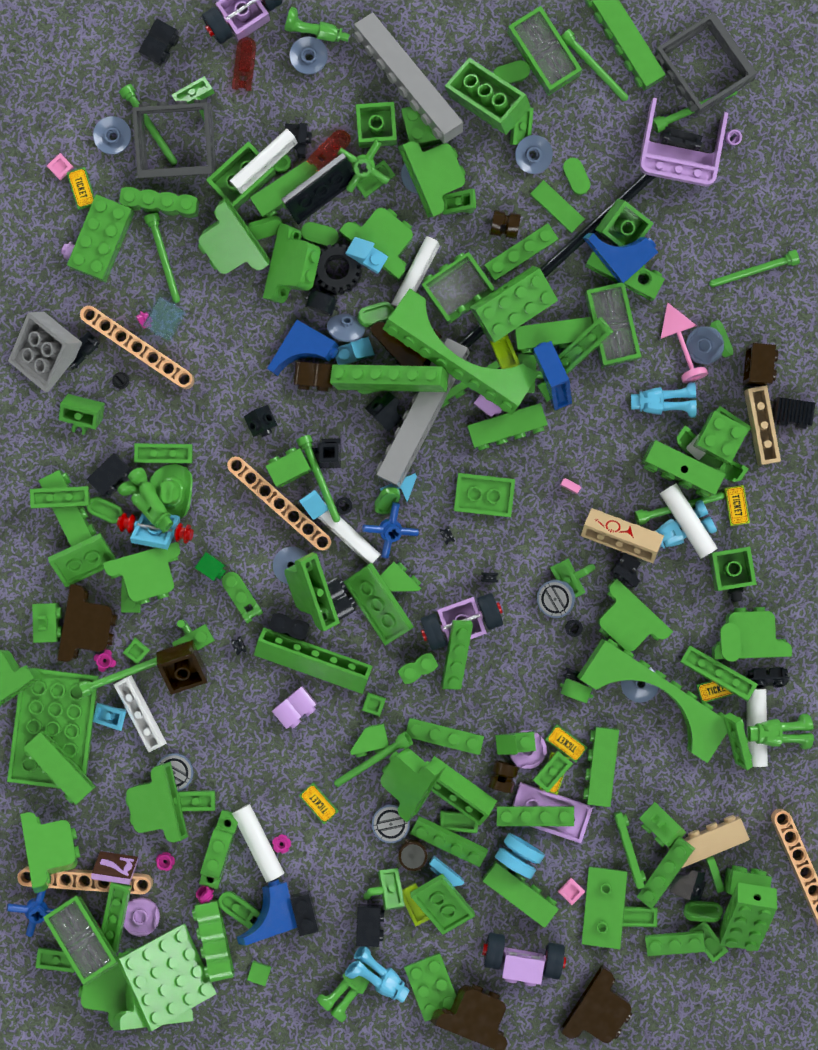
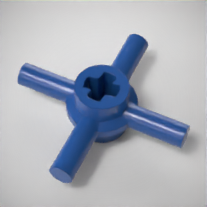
(390, 530)
(34, 911)

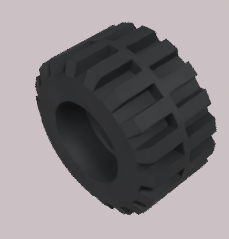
(340, 285)

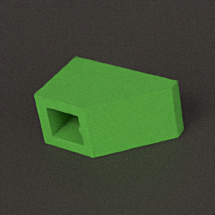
(398, 580)
(371, 739)

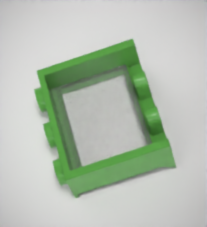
(457, 287)

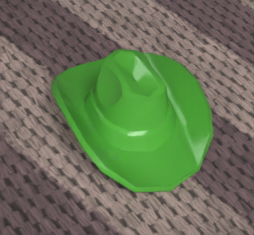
(174, 488)

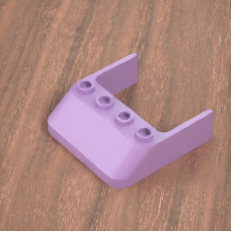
(677, 162)

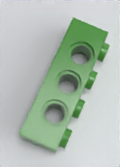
(647, 290)

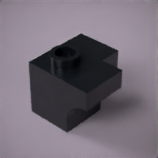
(303, 137)
(385, 411)
(328, 453)
(626, 569)
(689, 886)

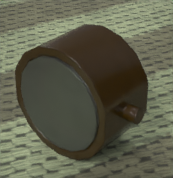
(412, 855)

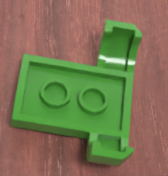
(733, 471)

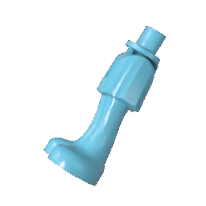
(653, 400)
(674, 535)
(387, 983)

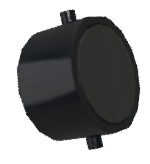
(321, 303)

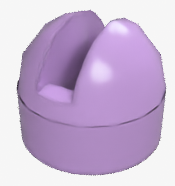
(736, 140)

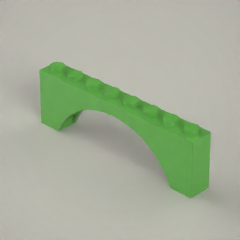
(412, 327)
(611, 665)

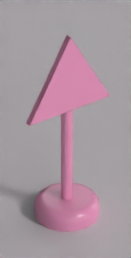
(674, 324)

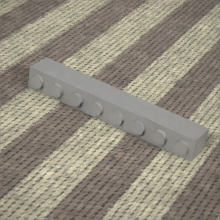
(408, 78)
(415, 427)

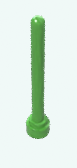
(569, 39)
(128, 93)
(660, 123)
(152, 221)
(790, 258)
(305, 444)
(643, 517)
(88, 687)
(402, 741)

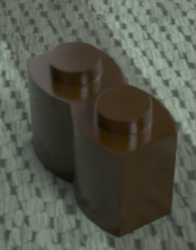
(313, 375)

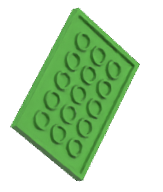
(60, 710)

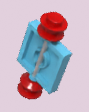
(147, 534)

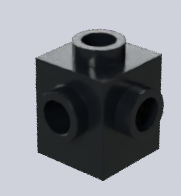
(260, 421)

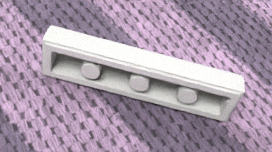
(263, 161)
(417, 269)
(688, 521)
(350, 538)
(140, 713)
(757, 713)
(258, 843)

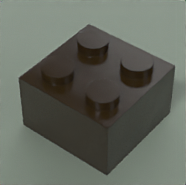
(760, 365)
(181, 667)

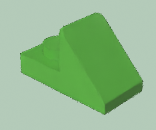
(459, 202)
(515, 743)

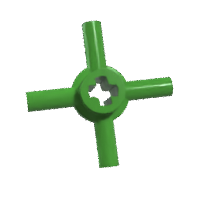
(370, 168)

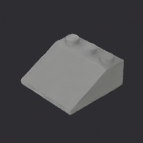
(43, 350)

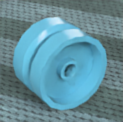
(518, 858)

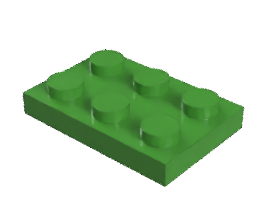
(484, 495)
(81, 560)
(442, 904)
(431, 985)

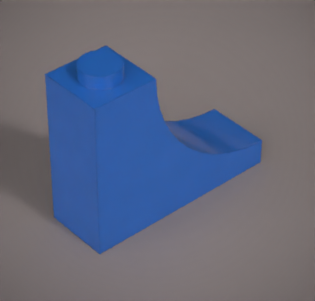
(625, 259)
(302, 343)
(553, 374)
(275, 915)

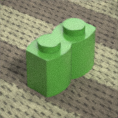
(413, 670)

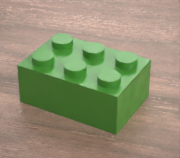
(220, 178)

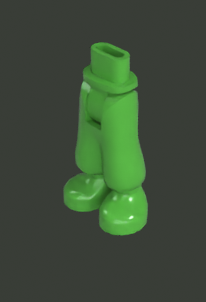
(146, 499)

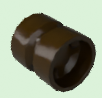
(512, 224)
(506, 770)

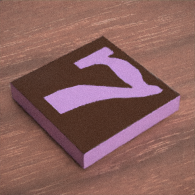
(114, 868)

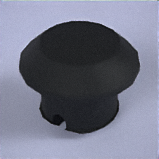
(120, 380)
(736, 594)

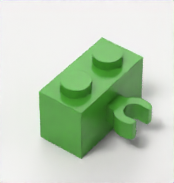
(81, 412)
(46, 622)
(662, 825)

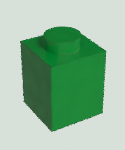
(211, 567)

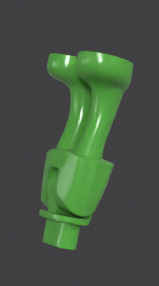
(323, 30)
(771, 732)
(357, 985)

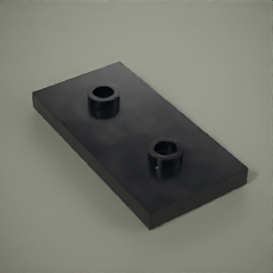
(319, 189)

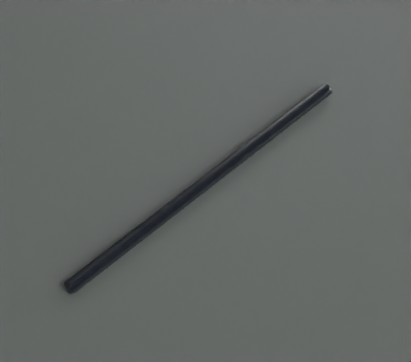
(571, 246)

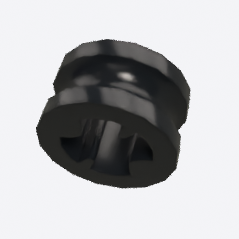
(347, 502)
(447, 535)
(489, 577)
(568, 626)
(238, 645)
(571, 674)

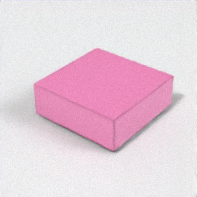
(60, 166)
(571, 486)
(571, 891)

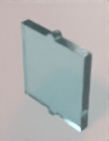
(164, 319)

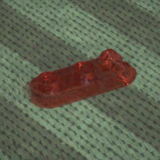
(244, 64)
(329, 149)

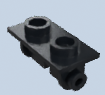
(682, 139)
(88, 345)
(776, 678)

